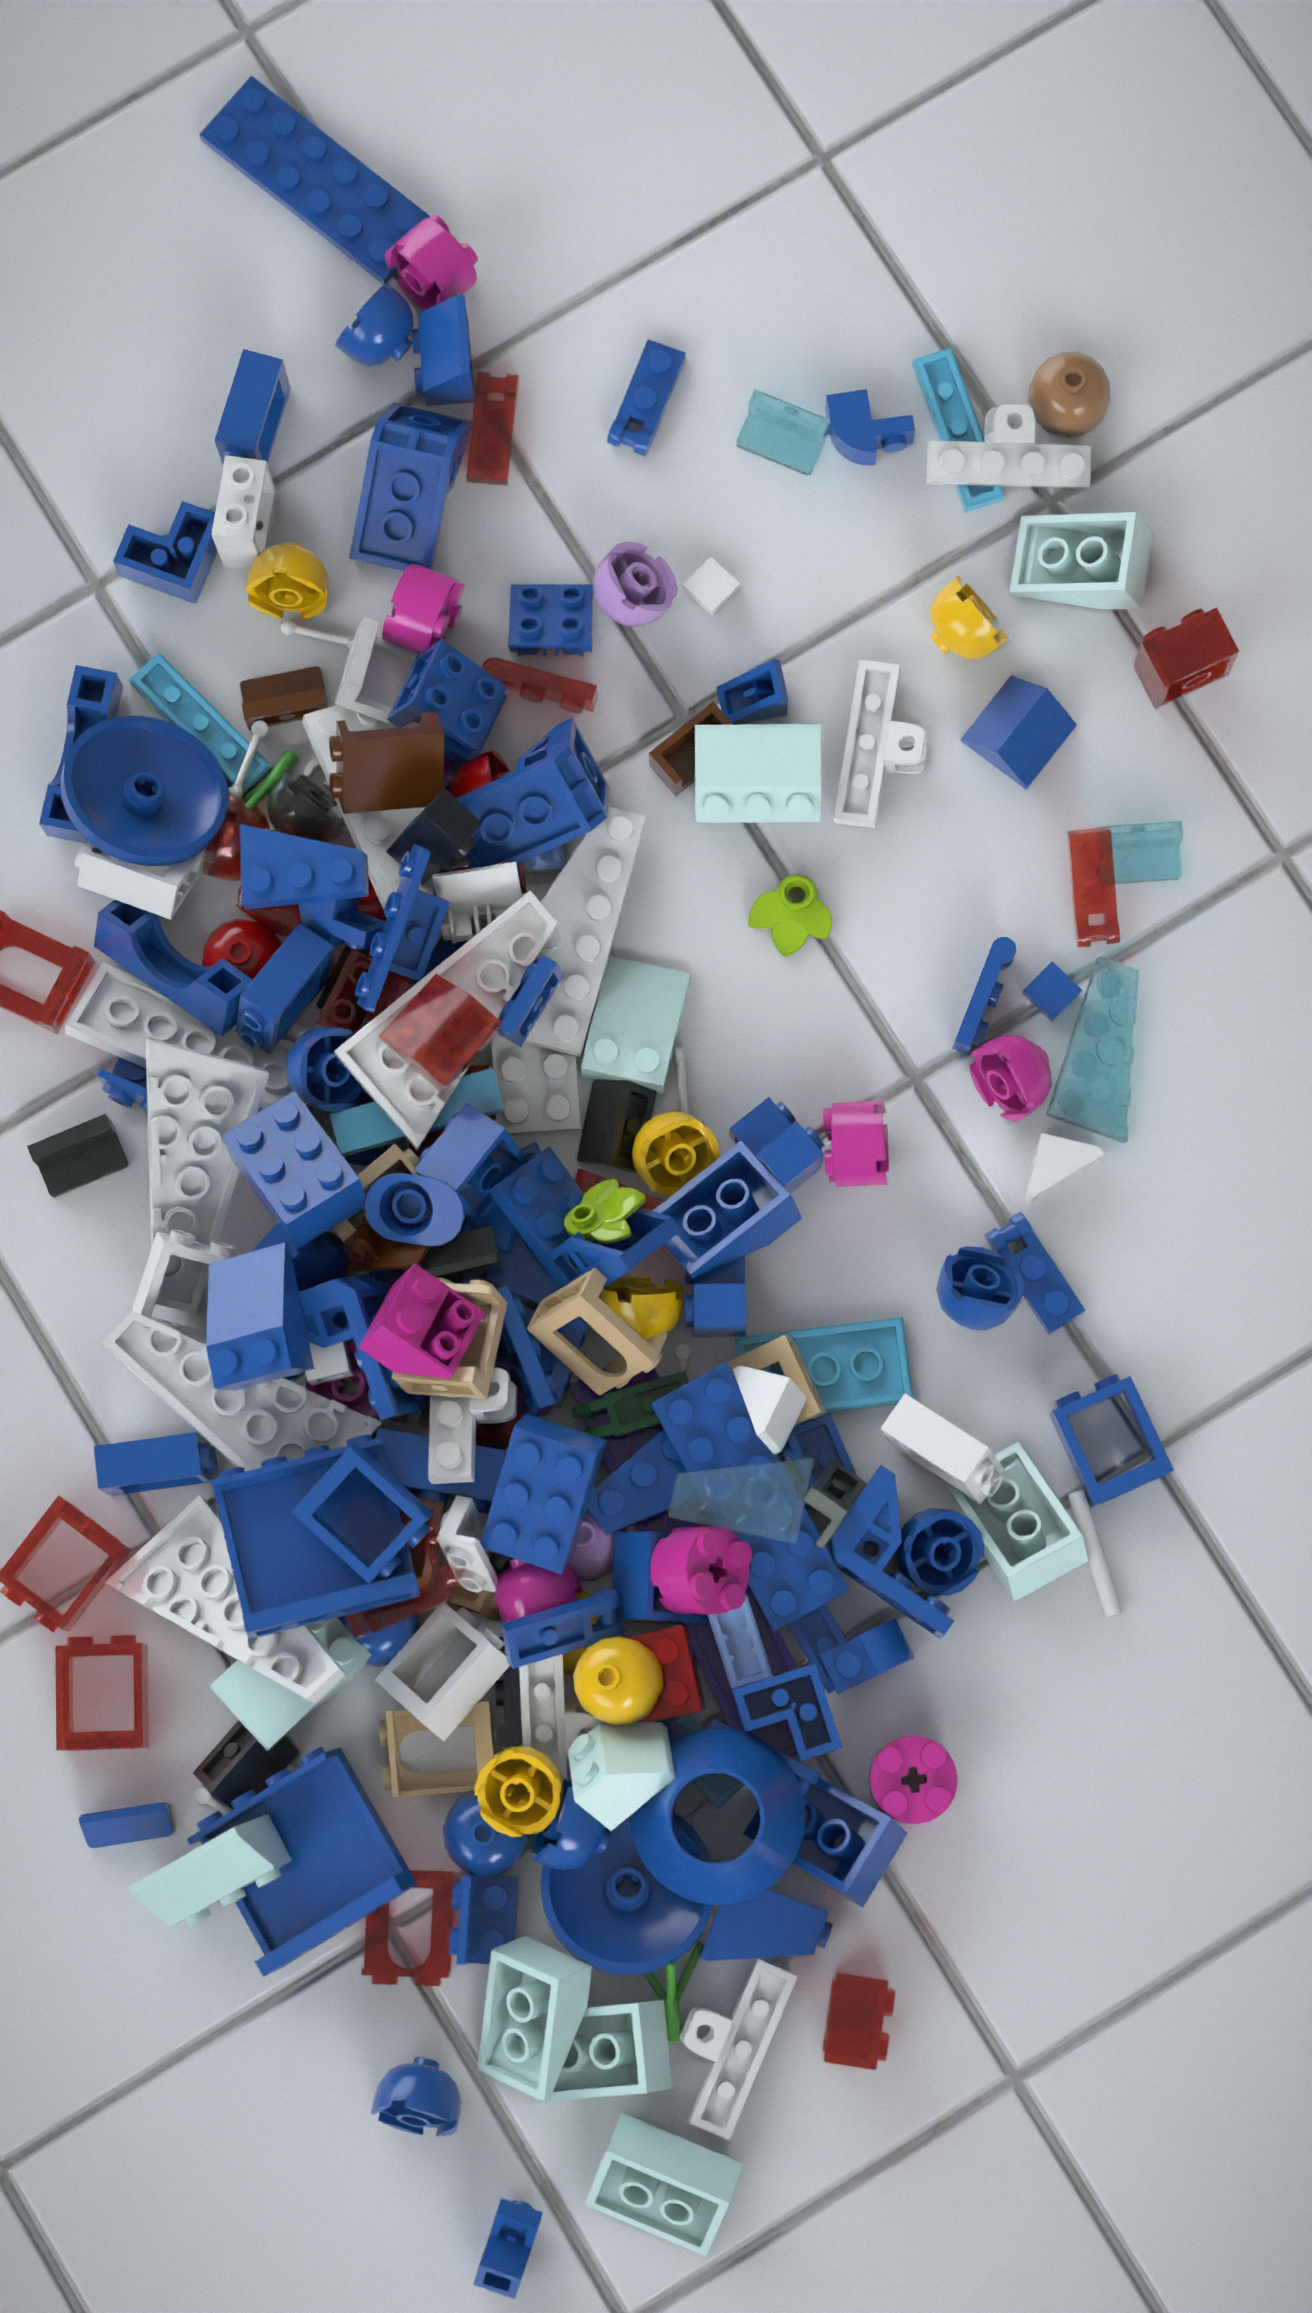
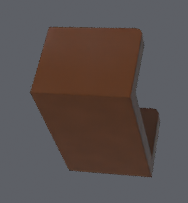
(675, 756)

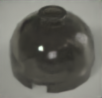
(303, 810)

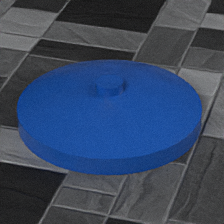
(144, 790)
(618, 1912)

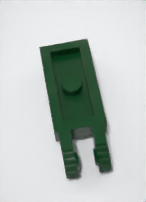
(629, 1407)

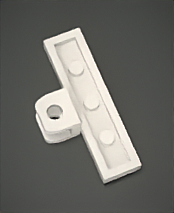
(1009, 456)
(875, 744)
(454, 1428)
(546, 1718)
(736, 2046)

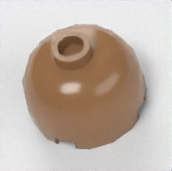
(1069, 394)

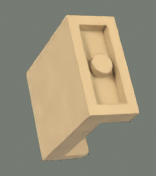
(477, 1365)

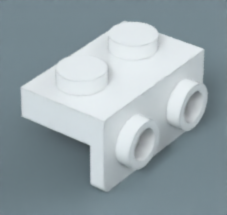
(461, 1543)

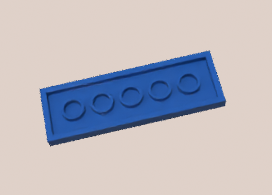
(312, 176)
(714, 1431)

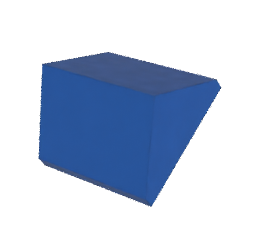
(1020, 730)

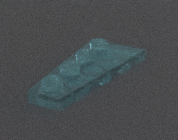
(1098, 1060)

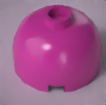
(1012, 1074)
(532, 1589)

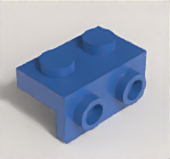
(819, 1441)

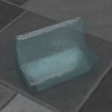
(783, 433)
(1147, 852)

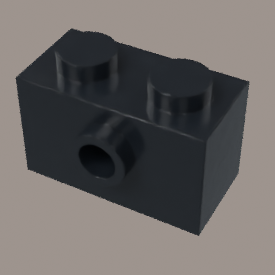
(442, 828)

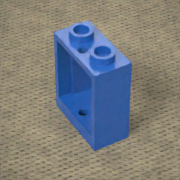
(253, 407)
(283, 989)
(358, 1458)
(154, 1464)
(1127, 1481)

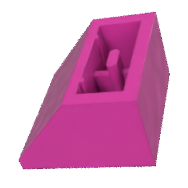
(422, 1326)

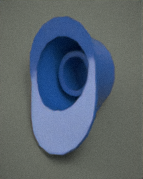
(414, 1209)

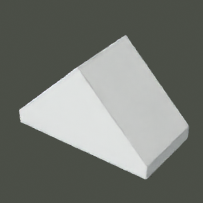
(1057, 1162)
(771, 1403)

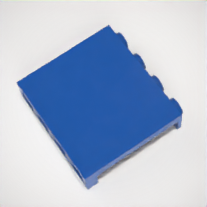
(287, 1571)
(339, 1856)

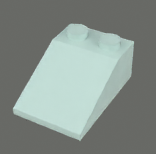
(1083, 559)
(635, 1024)
(1024, 1527)
(270, 1708)
(531, 2014)
(617, 2053)

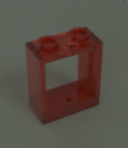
(18, 1592)
(100, 1740)

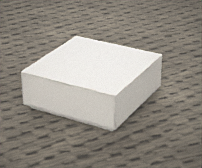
(711, 586)

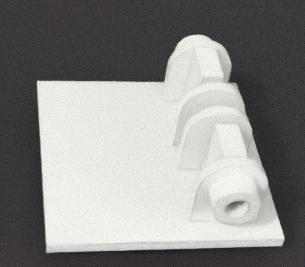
(476, 897)

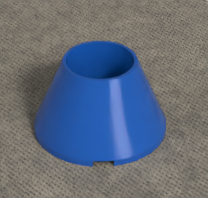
(780, 1819)

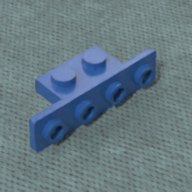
(409, 931)

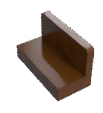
(283, 696)

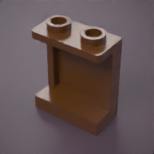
(387, 766)

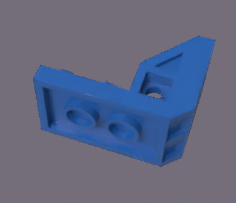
(406, 485)
(541, 804)
(537, 1203)
(344, 1312)
(877, 1522)

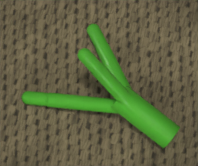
(285, 762)
(674, 1992)

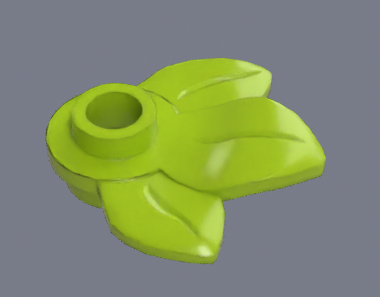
(788, 920)
(604, 1212)

